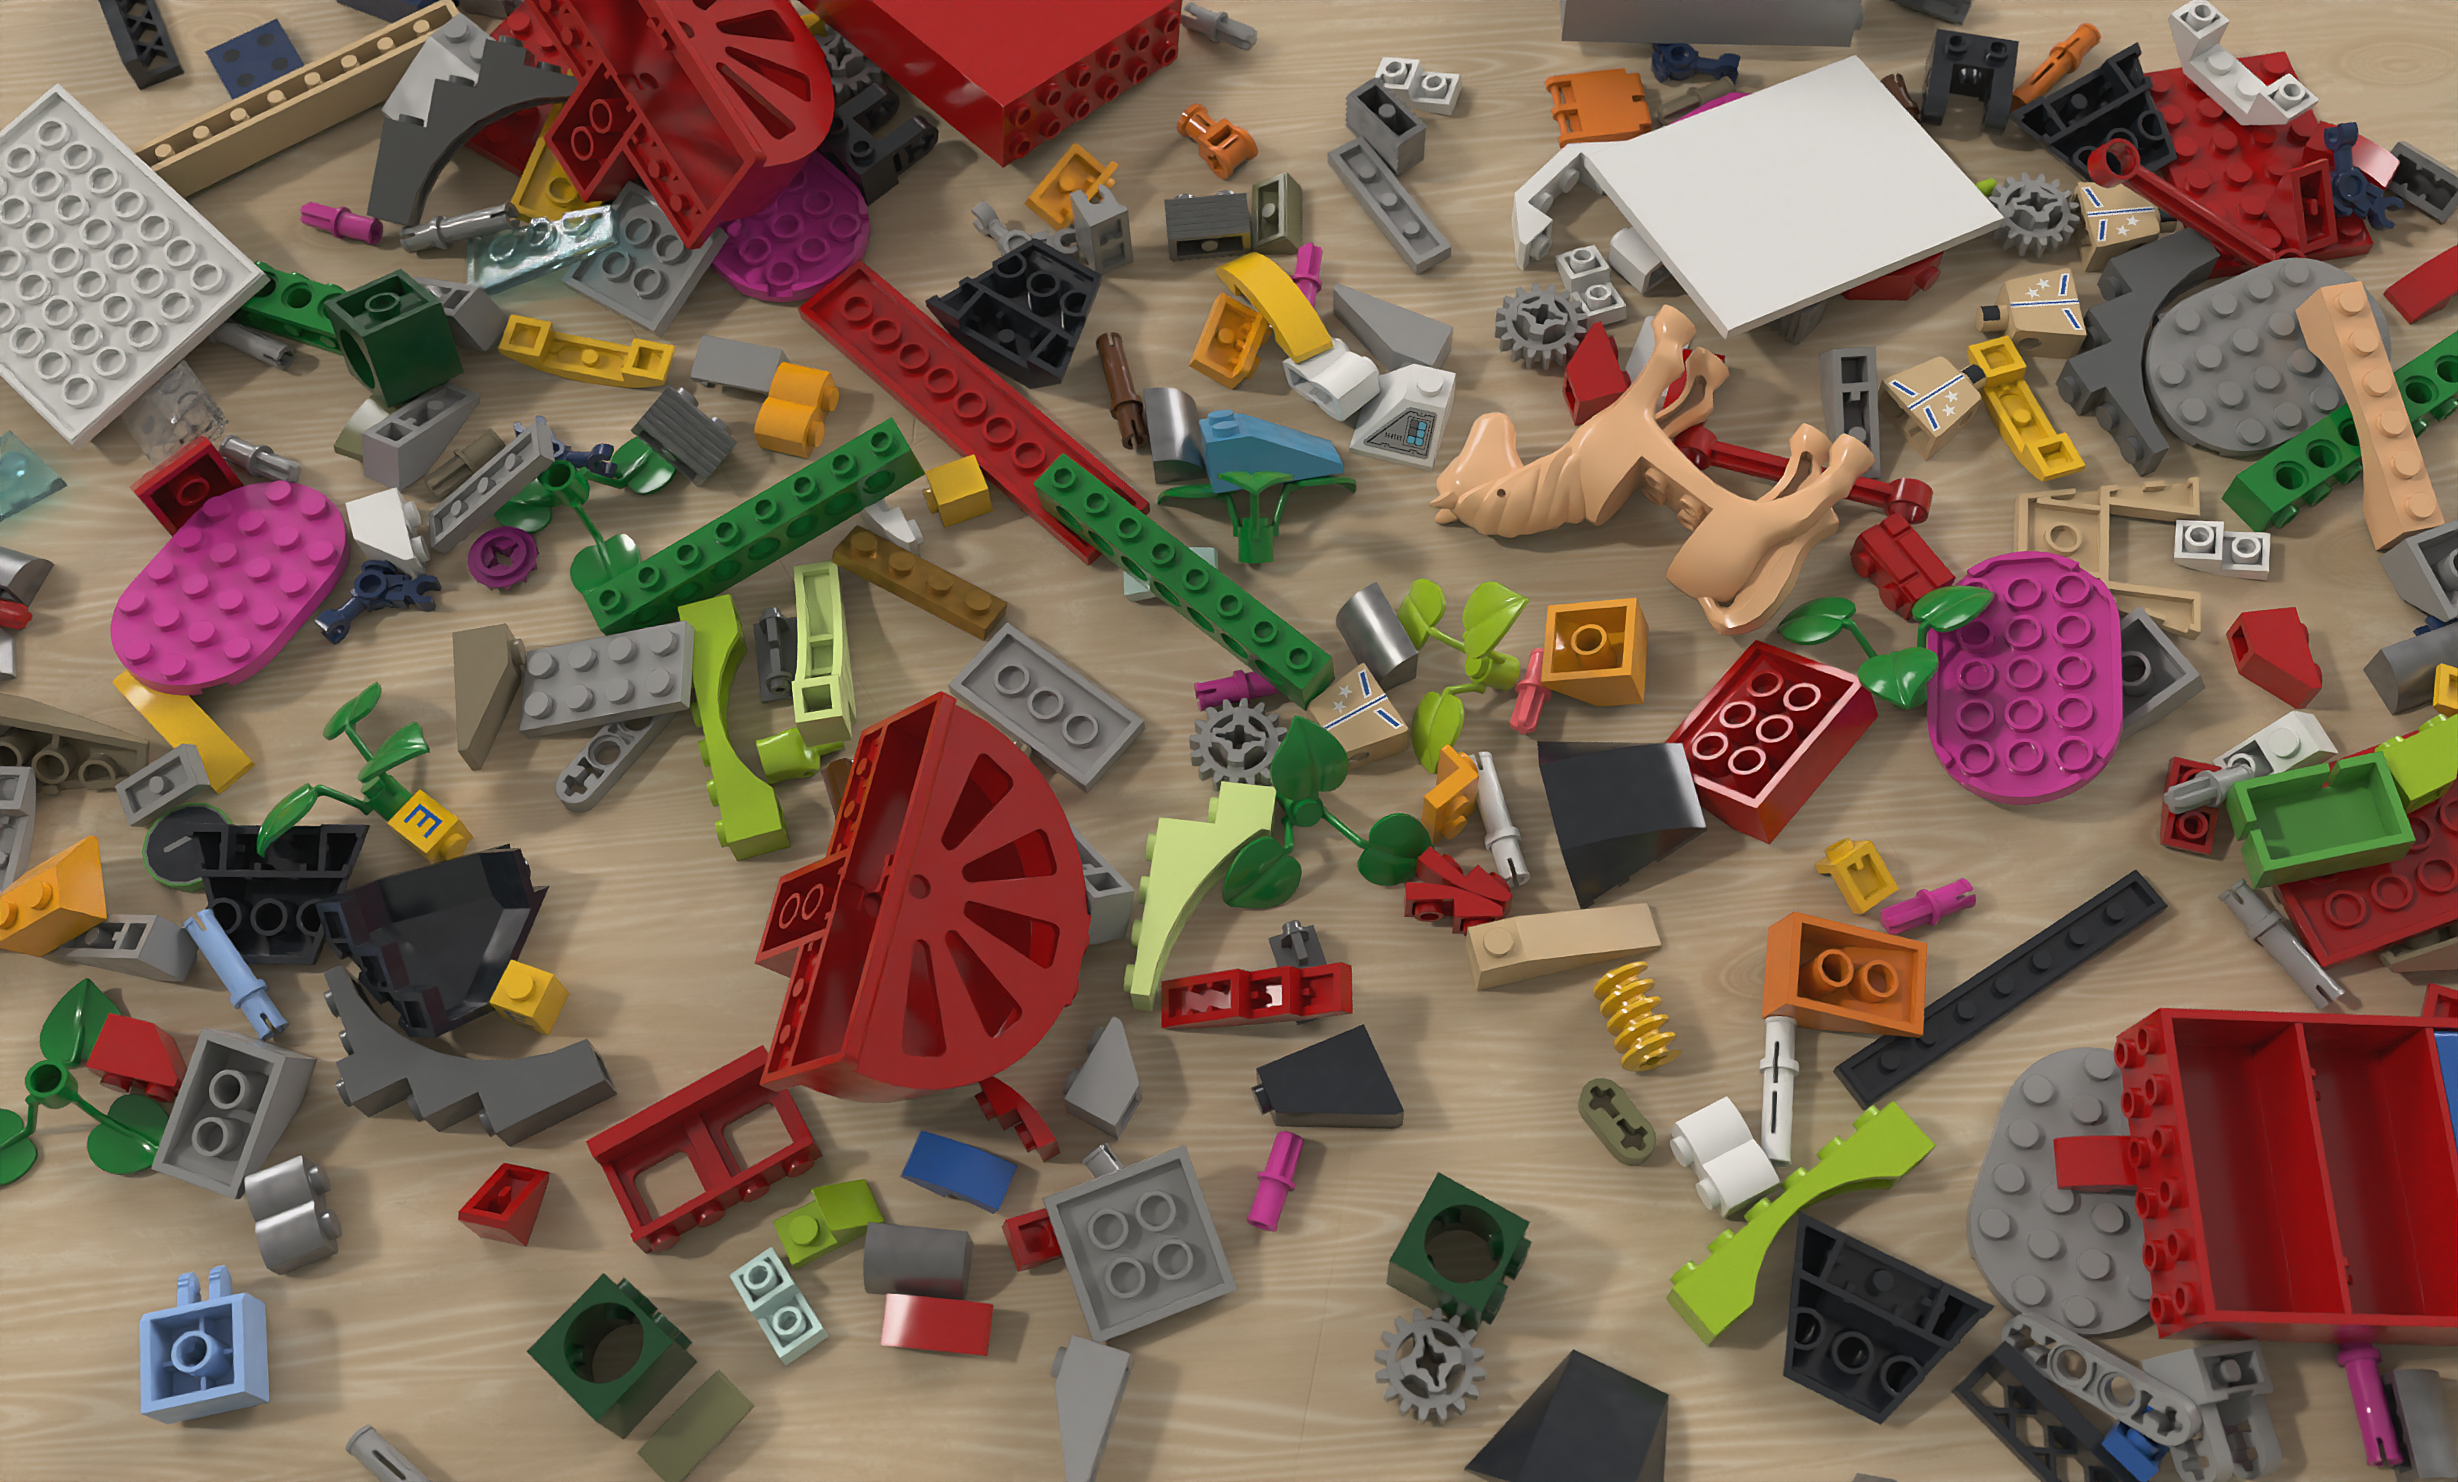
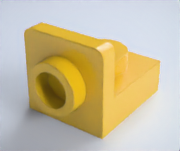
(1858, 873)

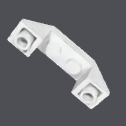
(2197, 35)
(1535, 197)

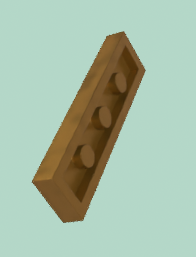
(919, 582)

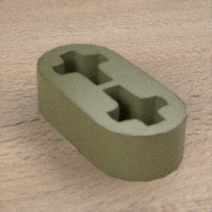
(1608, 1129)

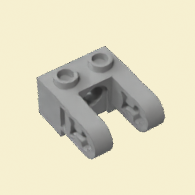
(2228, 1390)

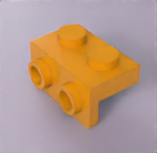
(1073, 172)
(1230, 342)
(1452, 798)

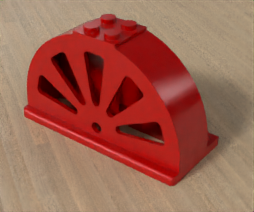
(693, 98)
(933, 923)

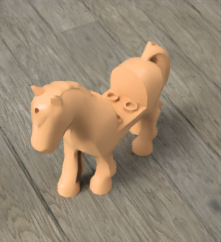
(1738, 546)

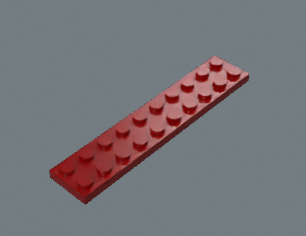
(953, 393)

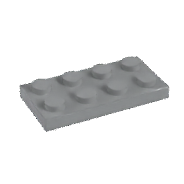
(607, 679)
(1047, 707)

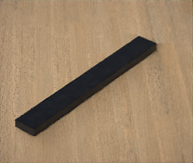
(2002, 988)

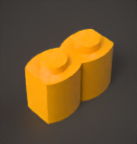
(796, 410)

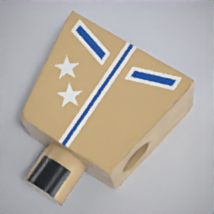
(2114, 223)
(2038, 315)
(1931, 402)
(1360, 718)

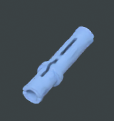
(236, 975)

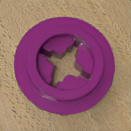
(508, 541)

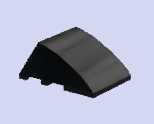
(2100, 108)
(1022, 312)
(1617, 808)
(272, 899)
(1867, 1322)
(1581, 1428)

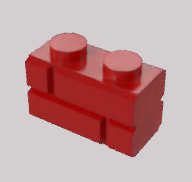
(1899, 564)

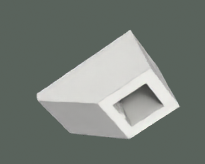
(387, 531)
(2283, 746)

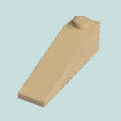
(1557, 942)

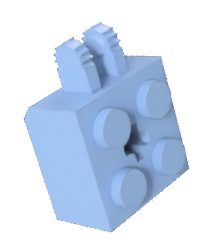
(204, 1353)

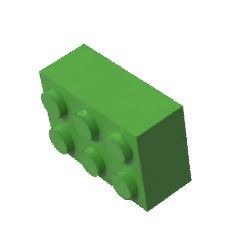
(2312, 831)

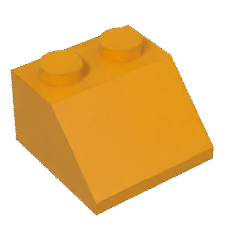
(1596, 651)
(54, 901)

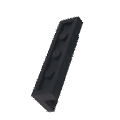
(131, 49)
(2049, 1409)

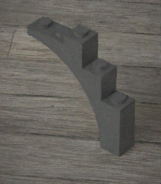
(415, 155)
(2110, 372)
(444, 1089)

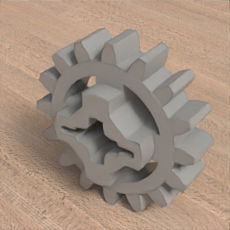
(848, 67)
(2033, 213)
(1540, 326)
(1224, 733)
(1452, 1359)

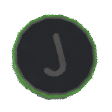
(170, 853)

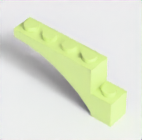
(823, 673)
(1184, 868)

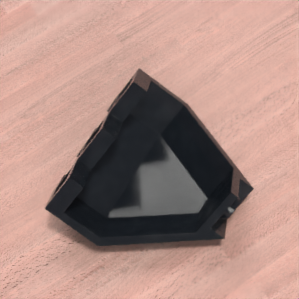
(437, 935)

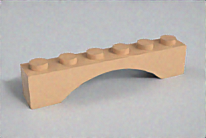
(2395, 479)

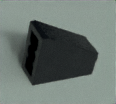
(1330, 1086)

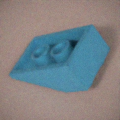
(1255, 445)

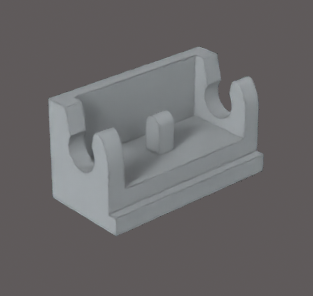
(1102, 231)
(736, 364)

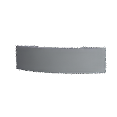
(16, 821)

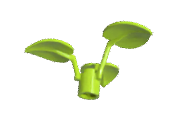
(1487, 619)

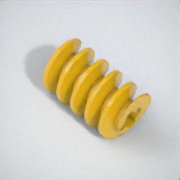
(1633, 1018)

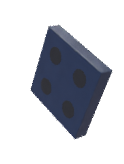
(254, 58)

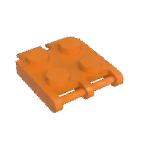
(1599, 106)

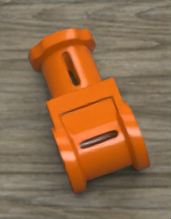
(1219, 143)

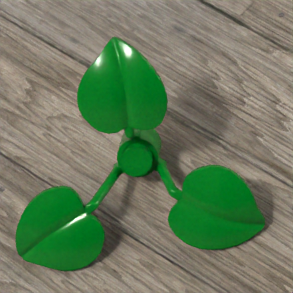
(567, 486)
(1255, 533)
(1902, 674)
(1304, 765)
(381, 790)
(134, 1124)

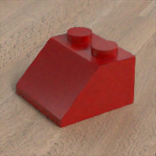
(185, 483)

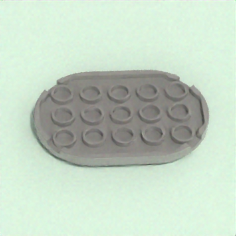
(2236, 364)
(2050, 1246)

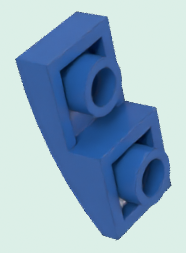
(958, 1170)
(2135, 1450)

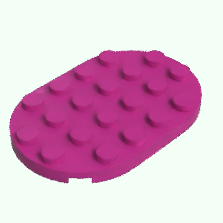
(798, 240)
(230, 587)
(2031, 684)

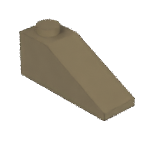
(485, 685)

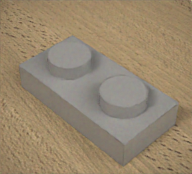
(162, 785)

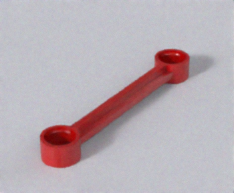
(2179, 204)
(1902, 495)

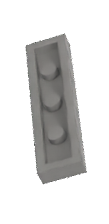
(1389, 205)
(491, 487)

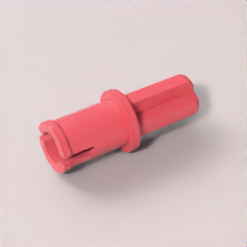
(1530, 696)

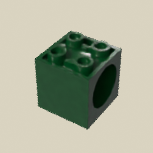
(394, 337)
(1450, 1208)
(571, 1342)

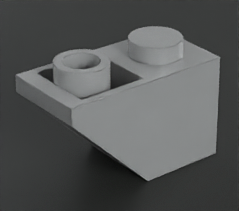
(1107, 1085)

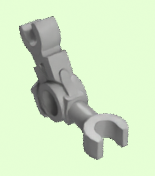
(1009, 240)

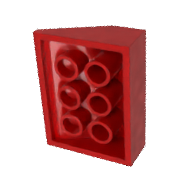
(1771, 736)

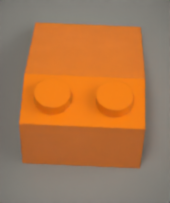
(1844, 977)

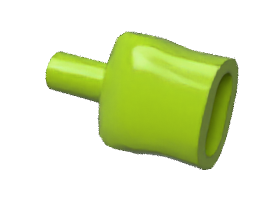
(788, 758)

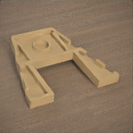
(2078, 529)

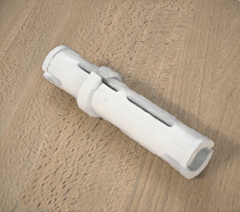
(1501, 835)
(1779, 1073)

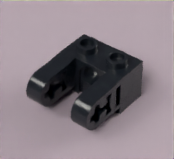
(1972, 68)
(872, 162)

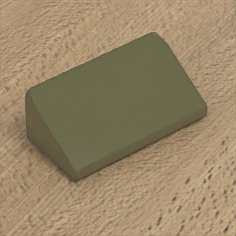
(1277, 215)

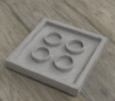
(651, 268)
(1139, 1244)

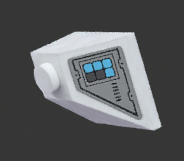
(1406, 417)

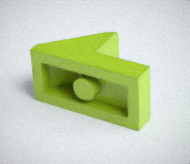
(828, 1222)

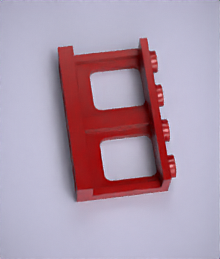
(694, 1124)

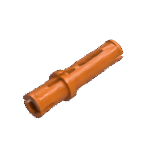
(2062, 59)

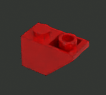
(1593, 376)
(2275, 654)
(139, 1057)

